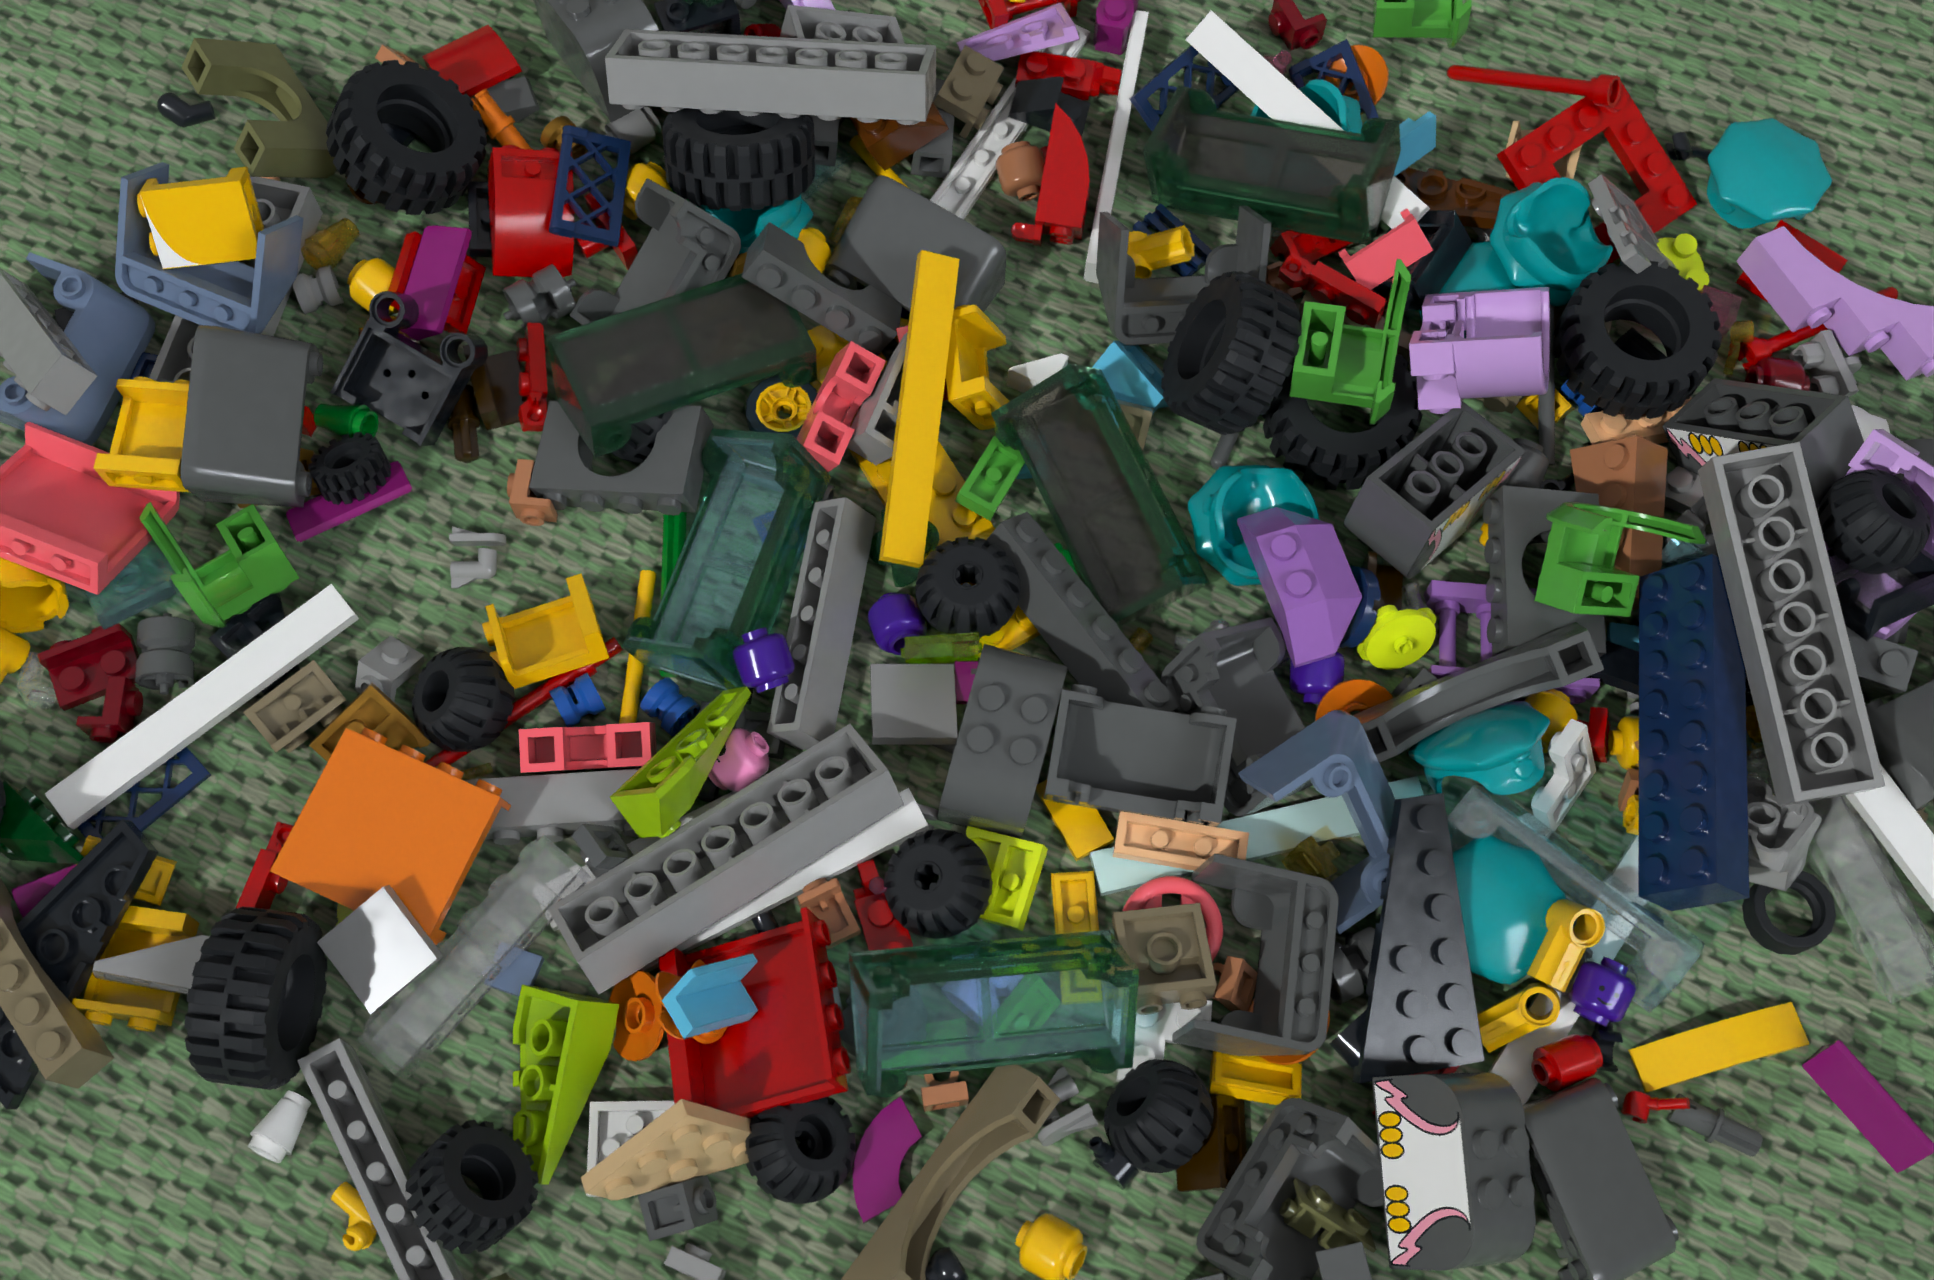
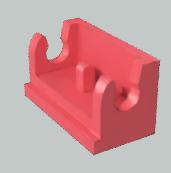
(1378, 259)

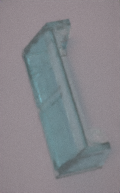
(1662, 944)

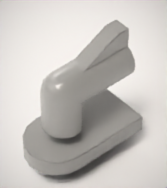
(485, 568)
(1077, 1120)

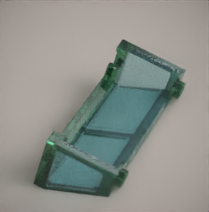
(733, 557)
(992, 1006)

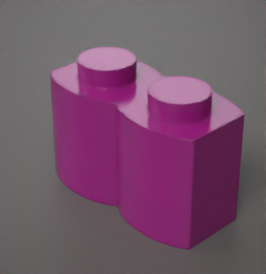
(1113, 25)

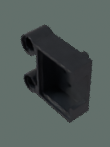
(402, 376)

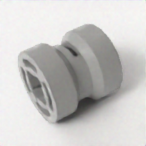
(313, 291)

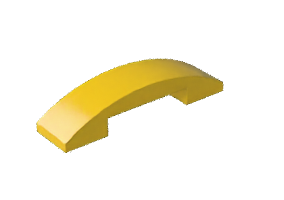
(1718, 1046)

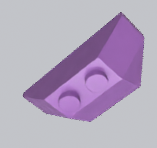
(1303, 580)

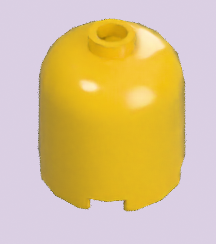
(29, 598)

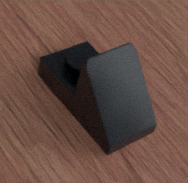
(1036, 100)

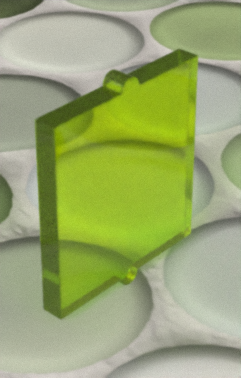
(941, 648)

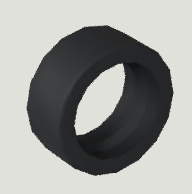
(1770, 936)

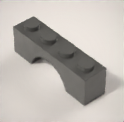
(785, 271)

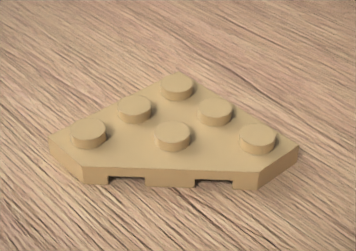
(673, 1148)

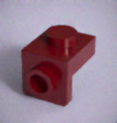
(1293, 28)
(120, 707)

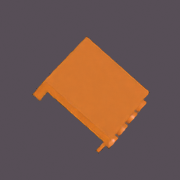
(389, 822)

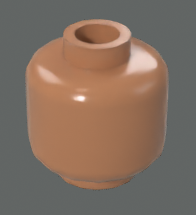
(1021, 170)

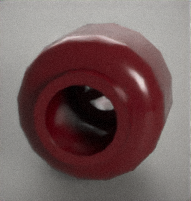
(1778, 373)

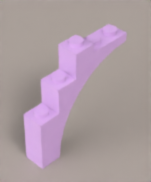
(1813, 294)

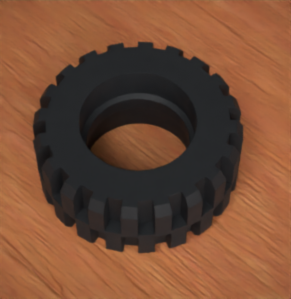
(738, 158)
(385, 167)
(1657, 301)
(1231, 353)
(1335, 454)
(255, 998)

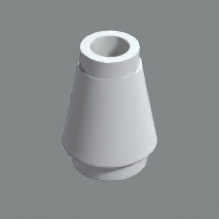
(280, 1127)

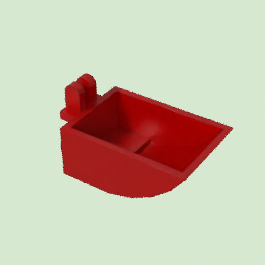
(1063, 188)
(521, 210)

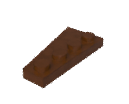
(1472, 200)

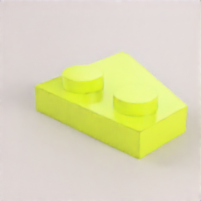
(1014, 873)

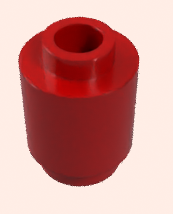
(1566, 1061)

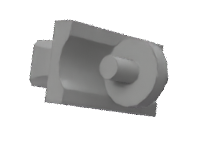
(1828, 365)

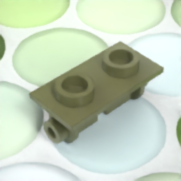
(1317, 1209)

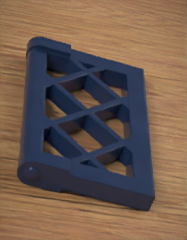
(1321, 64)
(1161, 80)
(585, 228)
(169, 798)

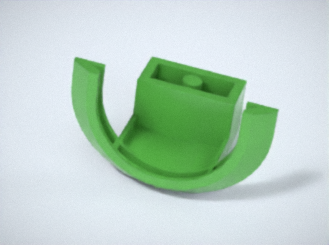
(1421, 19)
(1350, 361)
(1582, 554)
(232, 580)

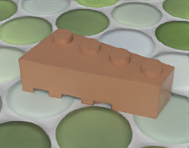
(1629, 477)

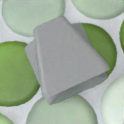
(1777, 836)

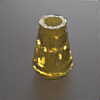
(330, 244)

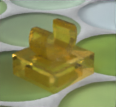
(1313, 859)

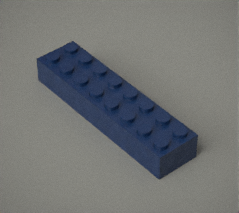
(1691, 740)

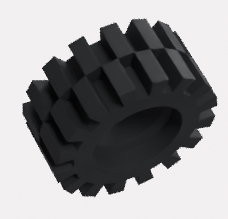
(350, 468)

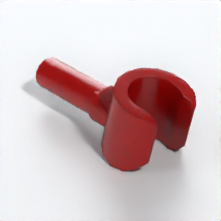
(1639, 1105)

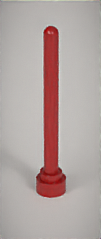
(1601, 90)
(1764, 347)

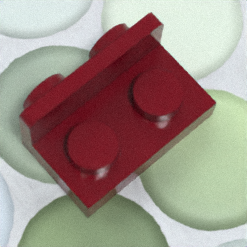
(82, 665)

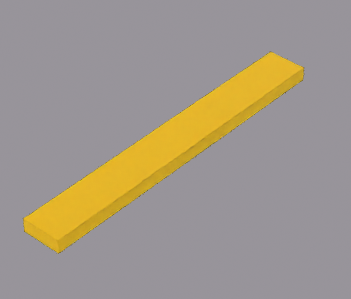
(919, 410)

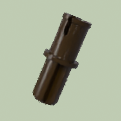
(464, 427)

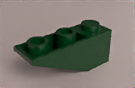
(33, 831)

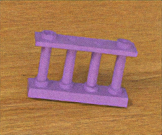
(1455, 597)

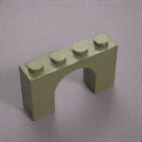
(262, 74)

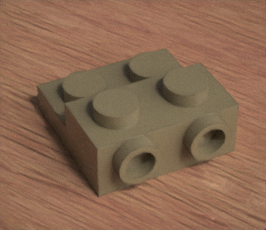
(1170, 954)

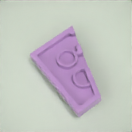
(1027, 34)

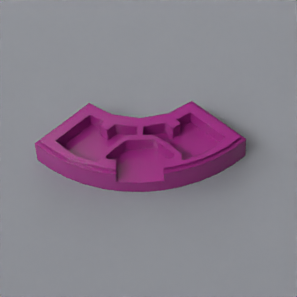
(880, 1158)

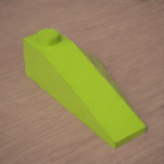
(674, 776)
(561, 1055)

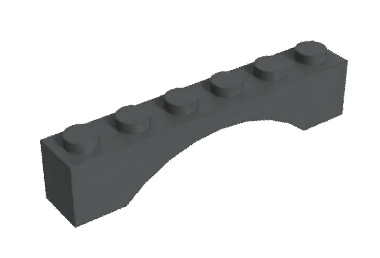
(1518, 672)

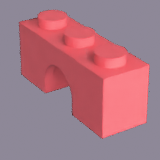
(838, 399)
(586, 747)

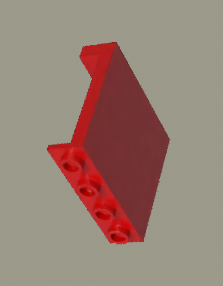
(788, 1047)

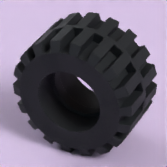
(451, 1208)

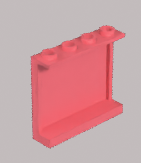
(66, 517)

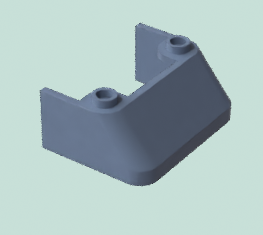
(208, 294)
(106, 332)
(1338, 763)

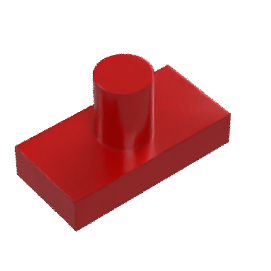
(626, 248)

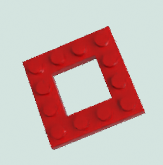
(1661, 187)

